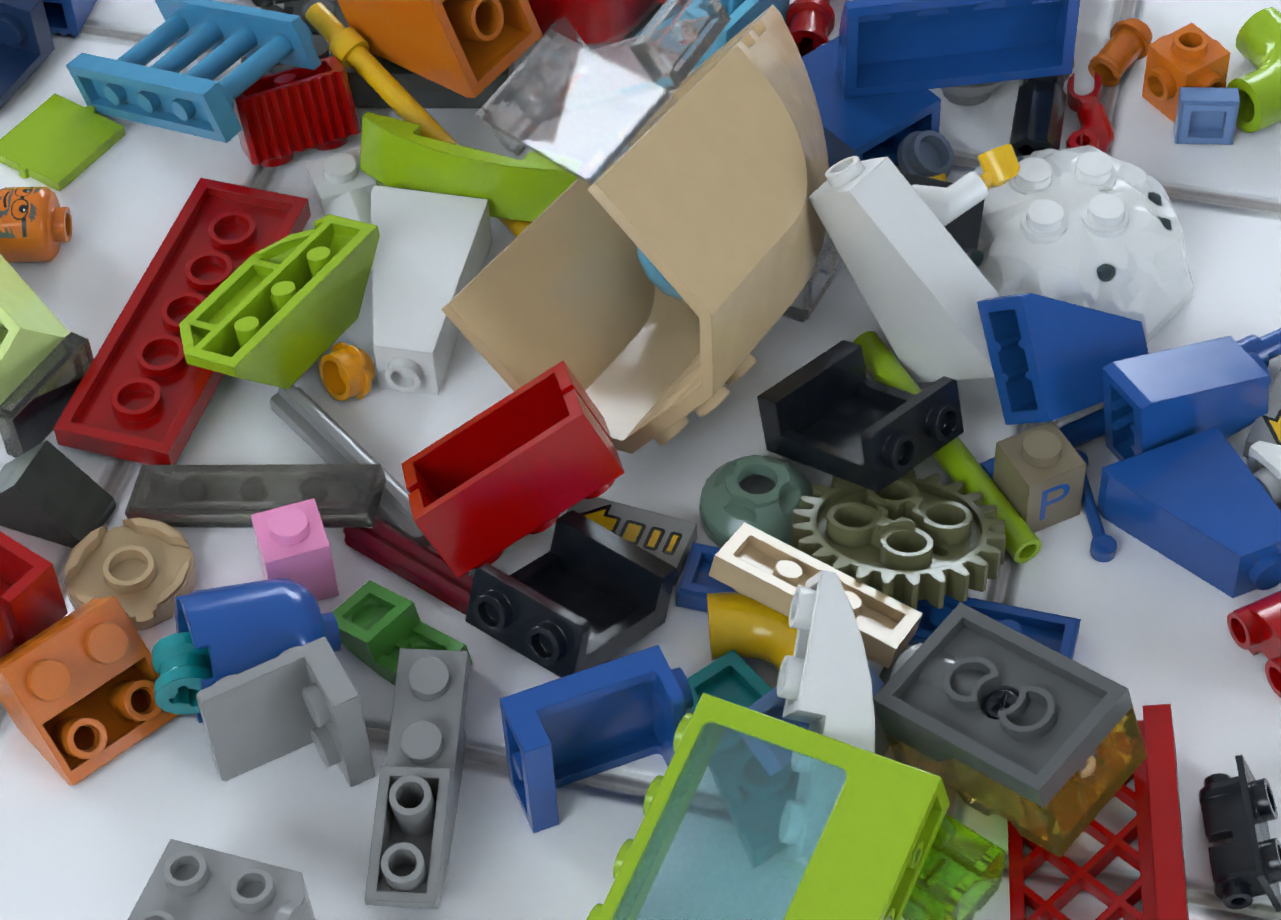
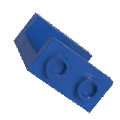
(590, 726)

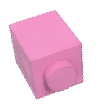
(296, 547)

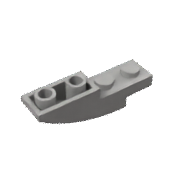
(420, 780)

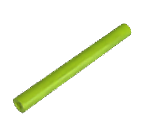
(954, 457)

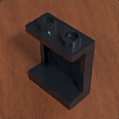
(854, 425)
(576, 600)

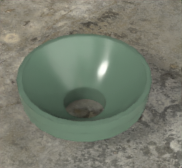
(728, 506)

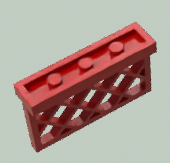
(1159, 844)

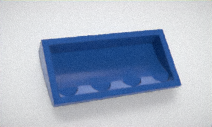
(952, 43)

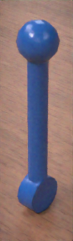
(1102, 546)

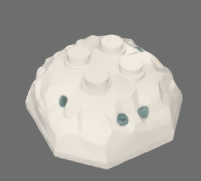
(1087, 236)

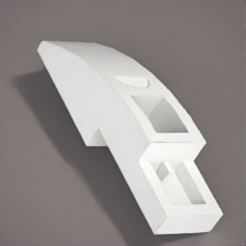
(829, 672)

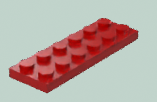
(139, 390)

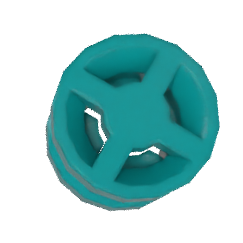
(180, 673)

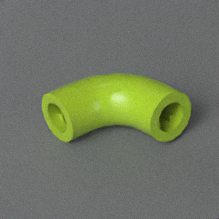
(1260, 90)

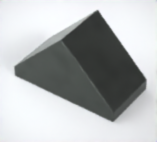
(51, 497)

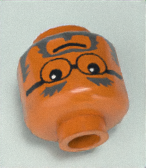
(32, 224)

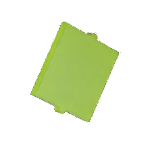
(58, 142)

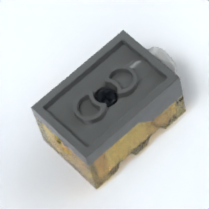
(1011, 726)

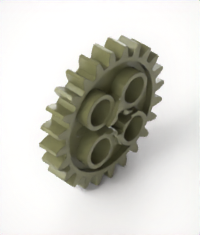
(905, 540)

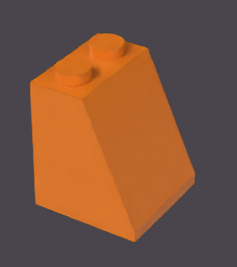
(447, 41)

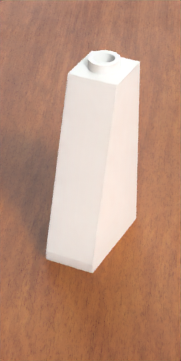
(421, 262)
(907, 269)

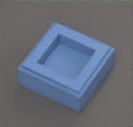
(1206, 115)

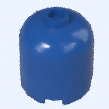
(252, 624)

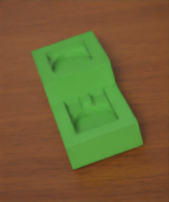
(380, 622)

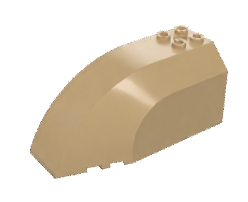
(712, 205)

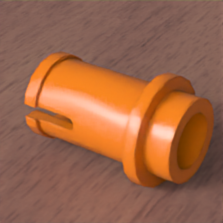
(1127, 43)

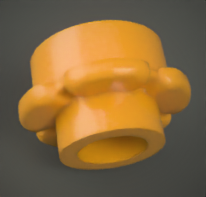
(347, 372)

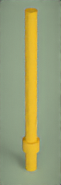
(354, 52)

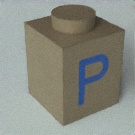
(1040, 475)

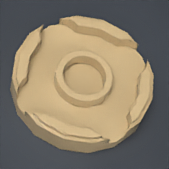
(137, 563)

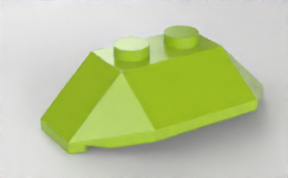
(284, 304)

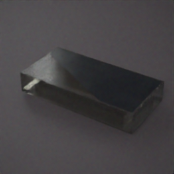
(41, 398)

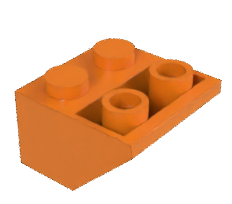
(83, 689)

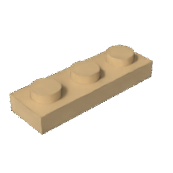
(773, 570)

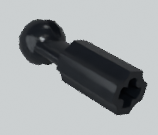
(1039, 114)

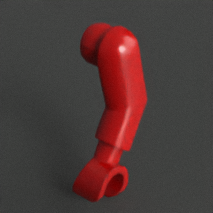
(1092, 117)

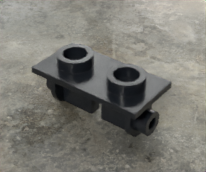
(1241, 810)

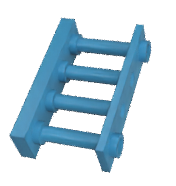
(193, 100)

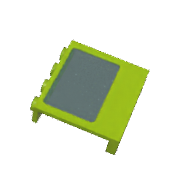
(774, 827)

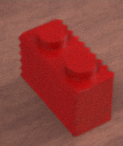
(296, 112)

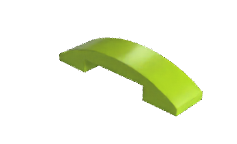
(405, 160)

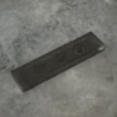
(231, 493)

